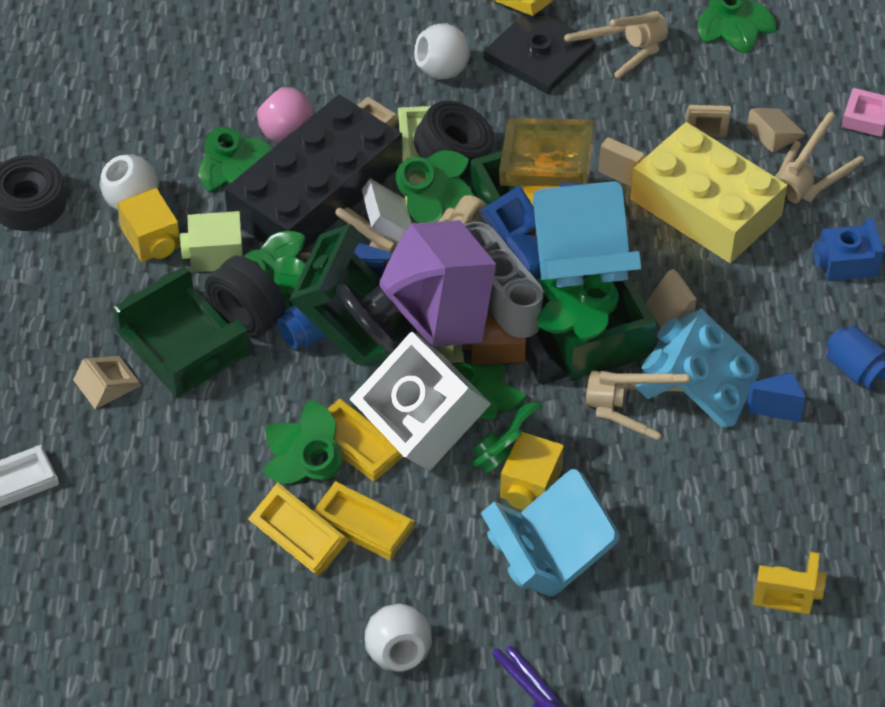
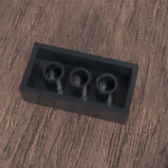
(315, 172)

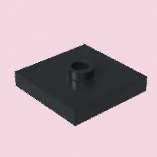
(537, 51)

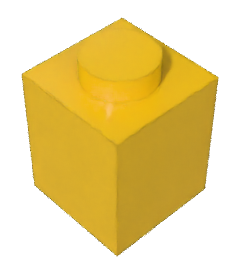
(149, 225)
(530, 470)

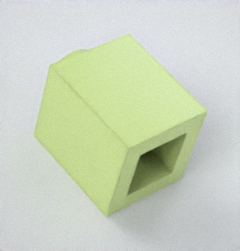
(211, 240)

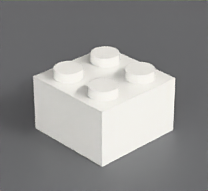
(420, 401)

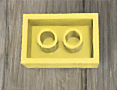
(708, 192)

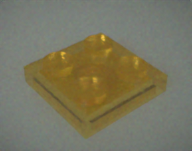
(546, 152)

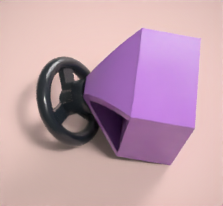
(436, 281)

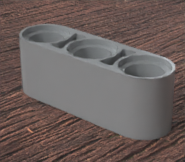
(515, 293)

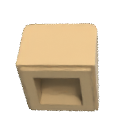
(709, 119)
(773, 128)
(671, 299)
(104, 379)

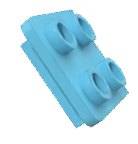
(583, 233)
(712, 358)
(553, 535)

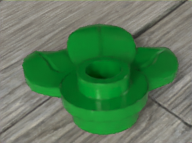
(735, 23)
(227, 164)
(441, 186)
(280, 260)
(578, 307)
(488, 382)
(300, 444)
(495, 449)

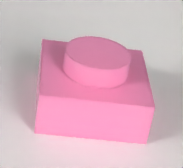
(865, 112)

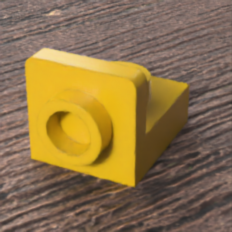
(789, 589)

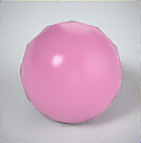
(284, 113)

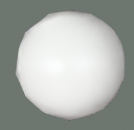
(442, 51)
(126, 177)
(396, 634)

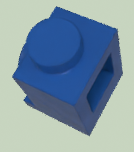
(849, 251)

